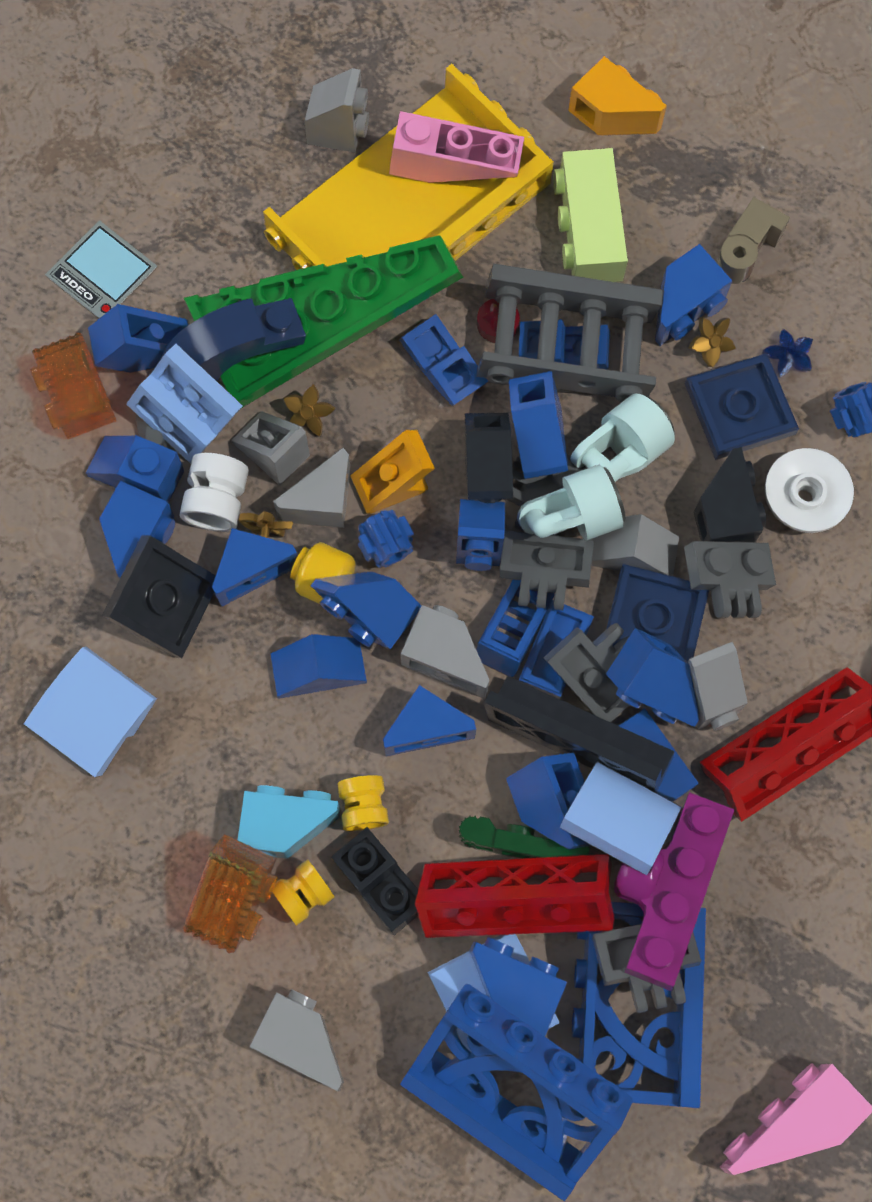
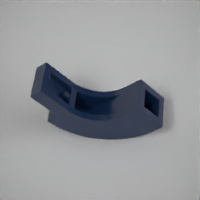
(240, 333)

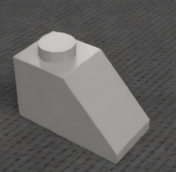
(444, 650)
(718, 687)
(298, 1039)

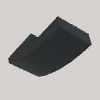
(378, 880)

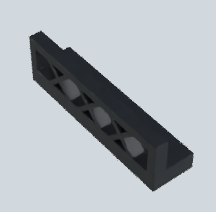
(577, 732)

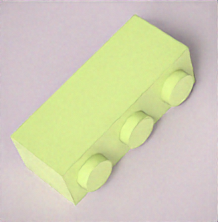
(591, 215)

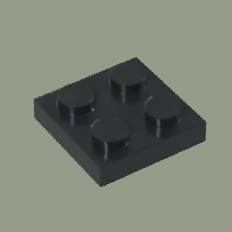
(161, 596)

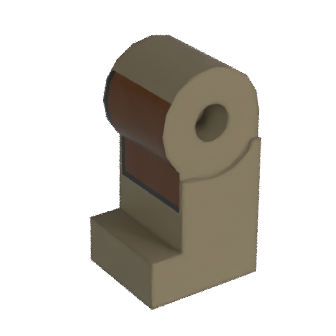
(755, 227)

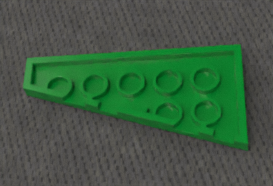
(334, 307)

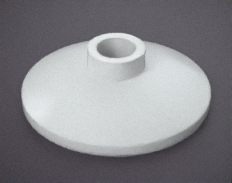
(820, 476)

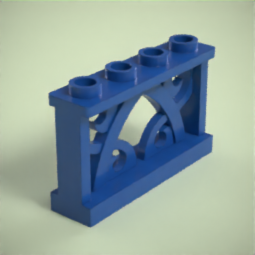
(678, 1062)
(522, 1135)

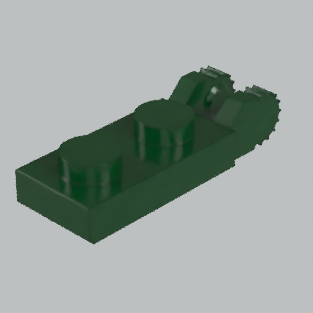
(515, 842)

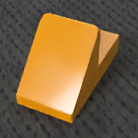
(394, 473)

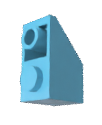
(283, 822)

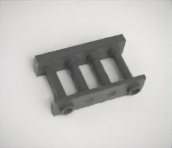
(578, 294)

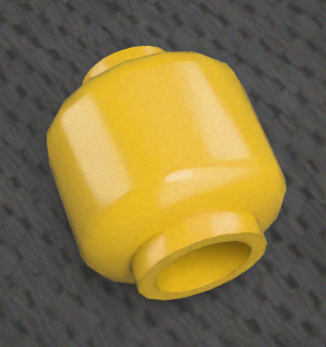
(319, 562)

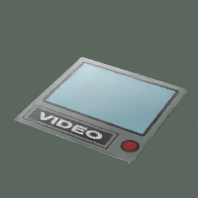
(101, 270)

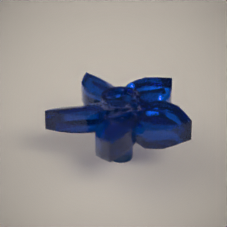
(790, 353)

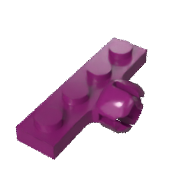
(674, 890)

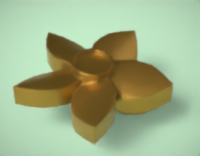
(711, 340)
(308, 410)
(264, 523)

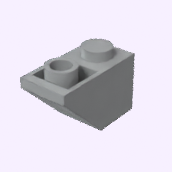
(337, 112)

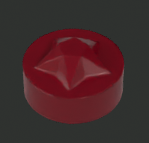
(487, 320)

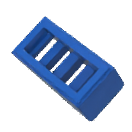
(501, 650)

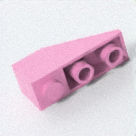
(452, 151)
(812, 1119)

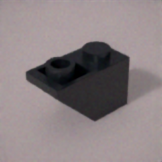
(488, 457)
(728, 504)

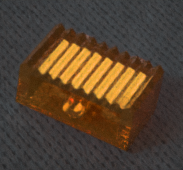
(73, 386)
(230, 894)

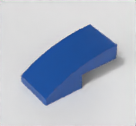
(567, 343)
(442, 360)

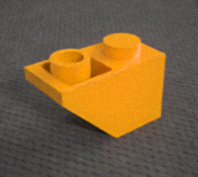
(615, 103)

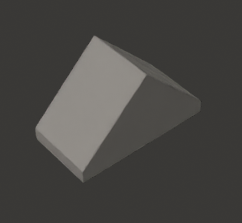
(273, 445)
(319, 496)
(637, 544)

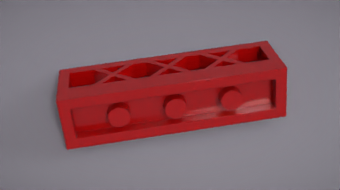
(803, 746)
(512, 904)

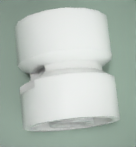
(215, 485)

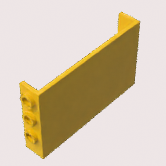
(370, 210)

